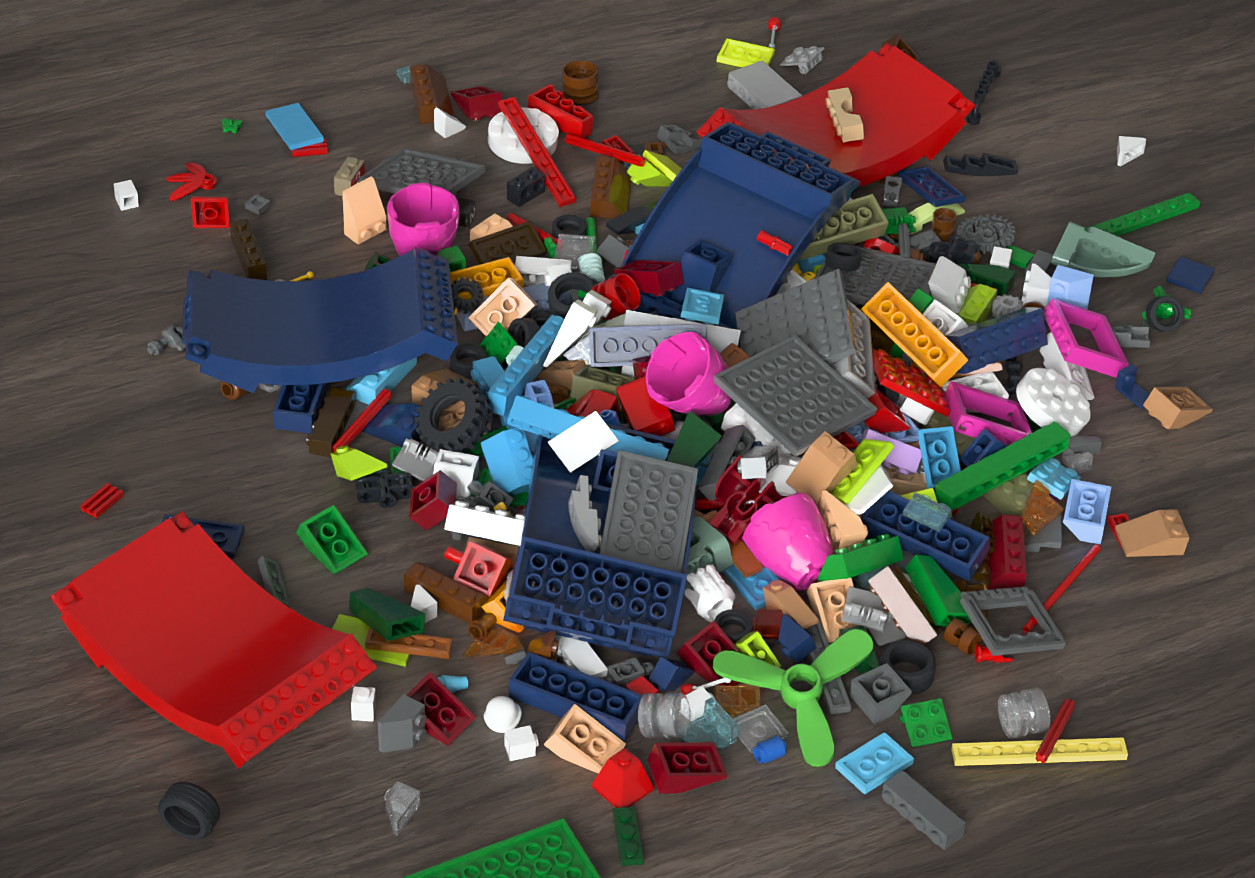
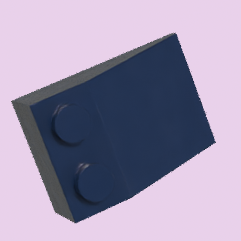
(395, 423)

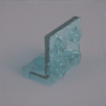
(927, 511)
(713, 726)

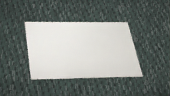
(583, 441)

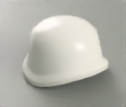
(502, 714)

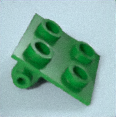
(898, 216)
(498, 343)
(926, 722)

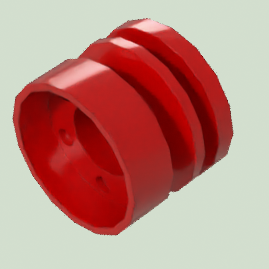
(622, 292)

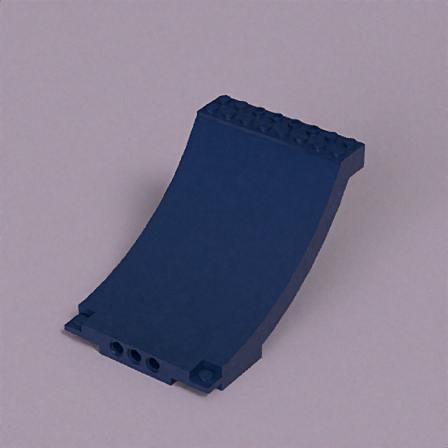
(721, 205)
(319, 328)
(583, 592)

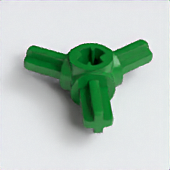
(1165, 310)

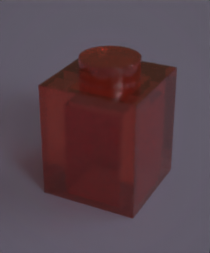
(768, 623)

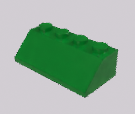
(862, 558)

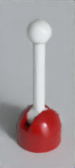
(689, 687)

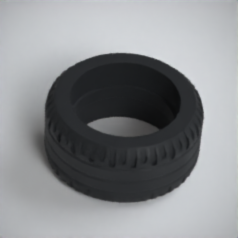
(564, 283)
(912, 653)
(189, 810)

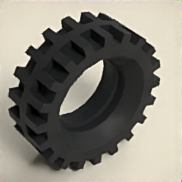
(468, 429)

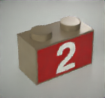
(348, 174)

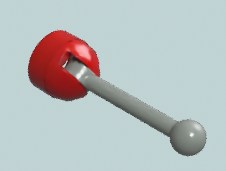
(774, 25)

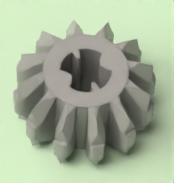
(1005, 304)

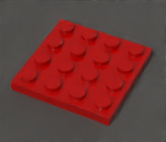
(909, 382)

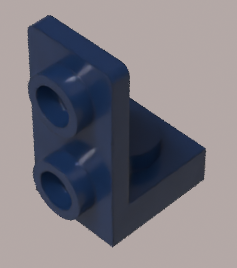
(1126, 385)

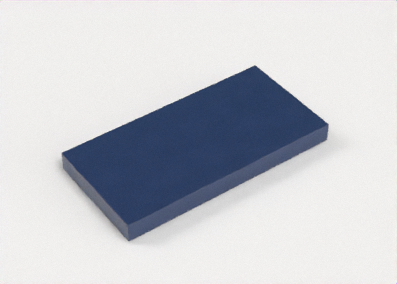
(931, 186)
(225, 535)

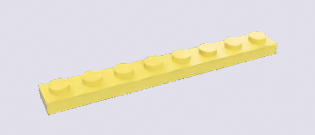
(1025, 751)

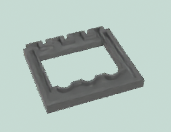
(975, 601)

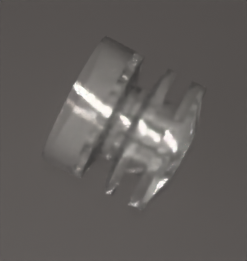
(1024, 712)
(664, 715)

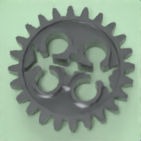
(986, 232)

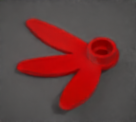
(196, 180)

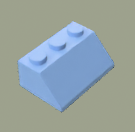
(1071, 287)
(1087, 510)

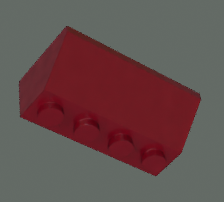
(1008, 559)

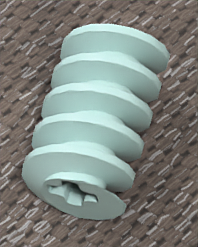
(591, 265)

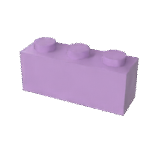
(902, 457)

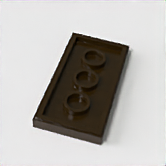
(510, 242)

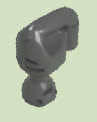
(169, 337)

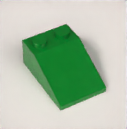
(331, 540)

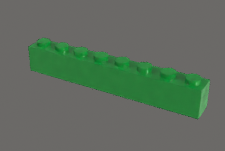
(1002, 466)

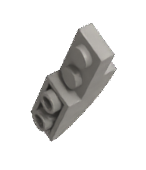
(583, 517)

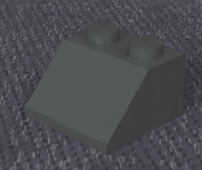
(879, 692)
(402, 725)

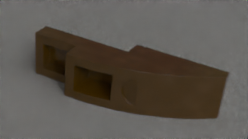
(985, 526)

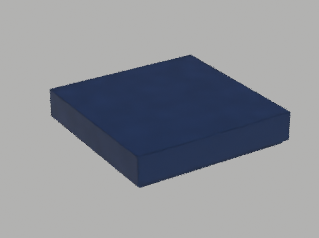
(1190, 275)

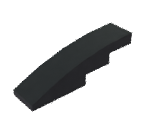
(985, 166)
(629, 220)

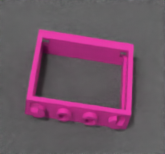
(1111, 357)
(977, 400)

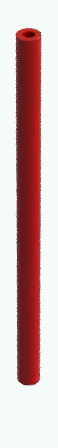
(1064, 585)

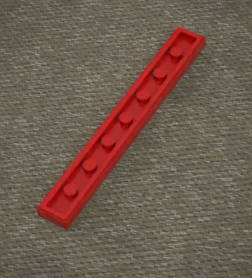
(537, 151)

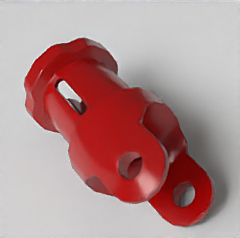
(982, 653)

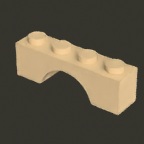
(847, 125)

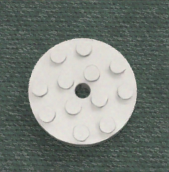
(507, 145)
(1053, 398)

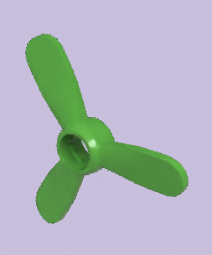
(811, 723)

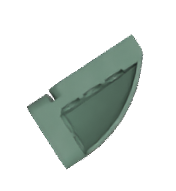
(1100, 253)
(707, 548)

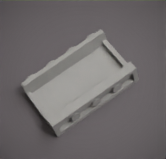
(760, 86)

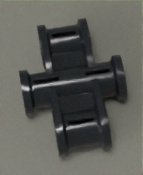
(953, 251)
(380, 488)

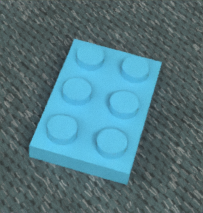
(702, 306)
(1054, 477)
(874, 763)

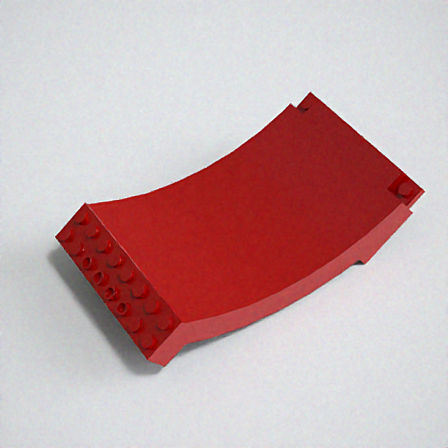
(902, 110)
(207, 641)

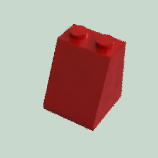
(642, 411)

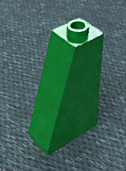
(936, 590)

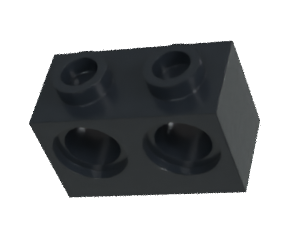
(525, 186)

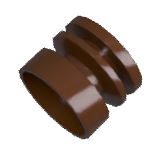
(580, 81)

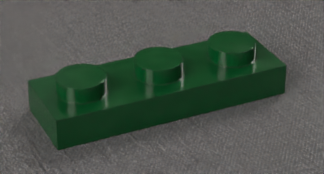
(627, 836)

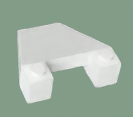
(577, 323)
(872, 490)

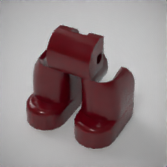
(732, 493)

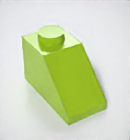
(755, 646)

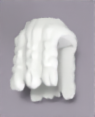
(710, 593)

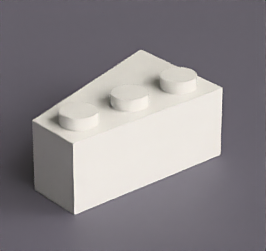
(985, 382)

